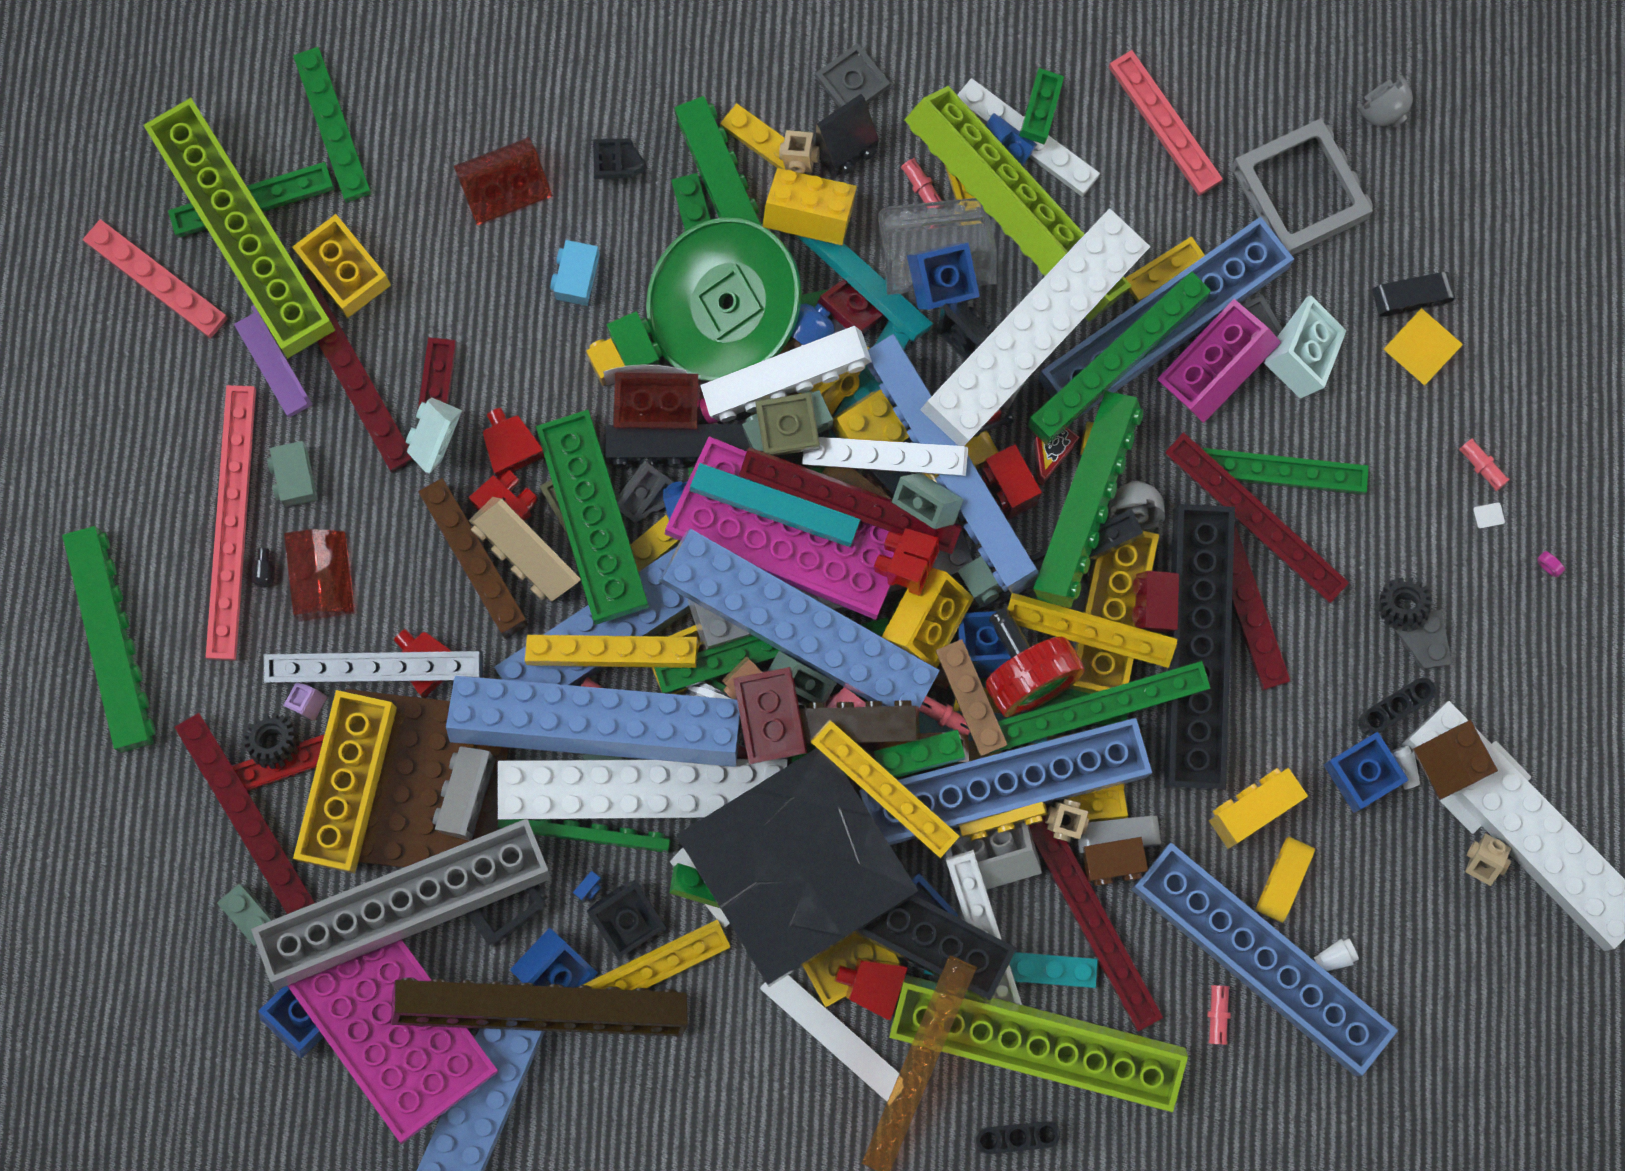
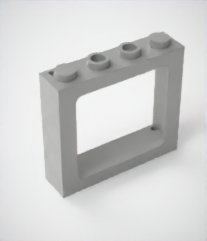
(1263, 206)

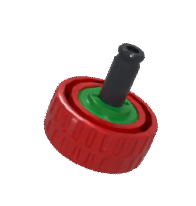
(1033, 672)

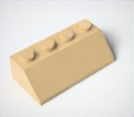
(523, 549)

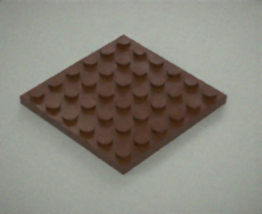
(412, 783)

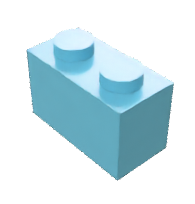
(575, 273)

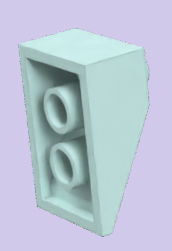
(1307, 349)
(432, 433)

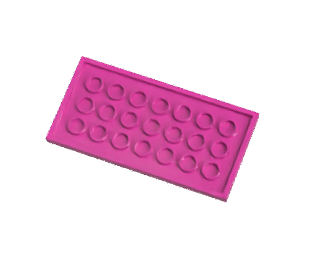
(792, 555)
(402, 1069)

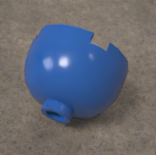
(812, 324)

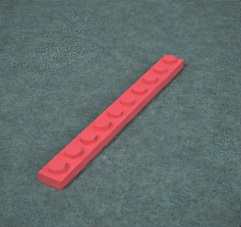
(231, 523)

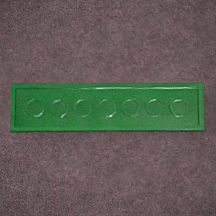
(592, 517)

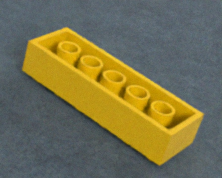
(1112, 598)
(345, 782)

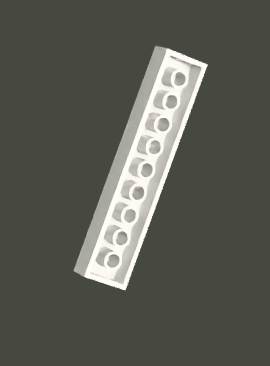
(1034, 328)
(622, 787)
(1539, 839)

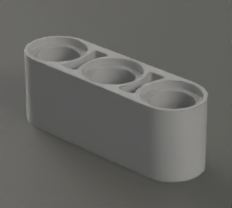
(1121, 829)

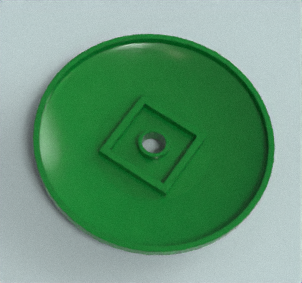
(696, 277)

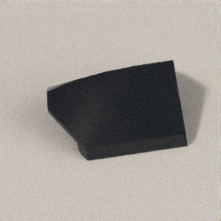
(616, 159)

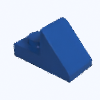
(1009, 137)

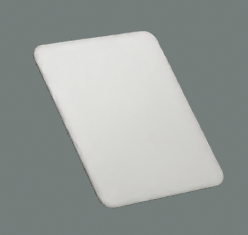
(1489, 515)

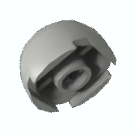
(1387, 103)
(1144, 502)

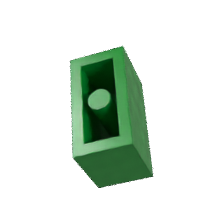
(632, 340)

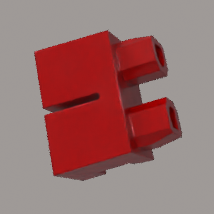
(501, 488)
(911, 560)

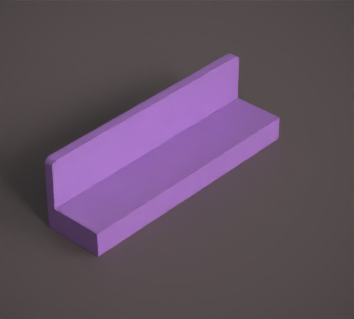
(273, 364)

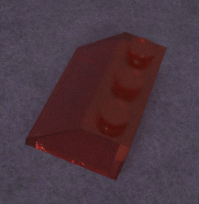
(503, 180)
(657, 400)
(319, 573)

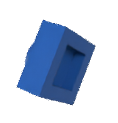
(588, 887)

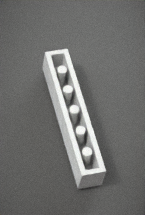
(786, 374)

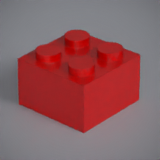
(1011, 482)

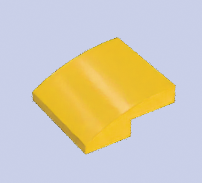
(1423, 346)
(1104, 804)

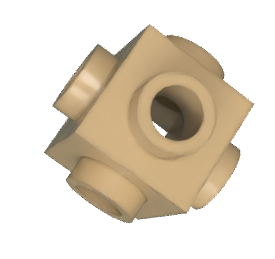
(799, 151)
(1077, 822)
(1488, 859)

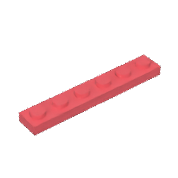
(1165, 123)
(155, 279)

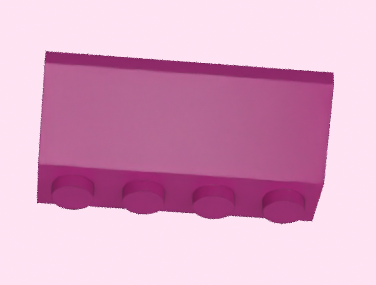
(1219, 360)

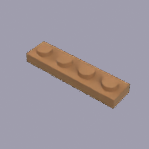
(971, 697)

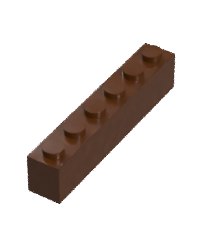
(473, 558)

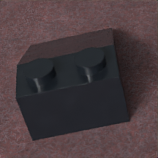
(846, 137)
(962, 328)

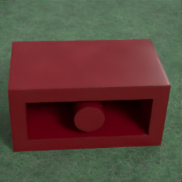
(1156, 601)

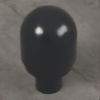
(263, 570)

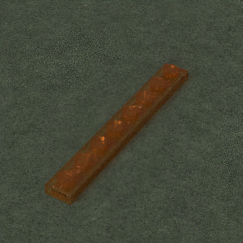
(919, 1064)

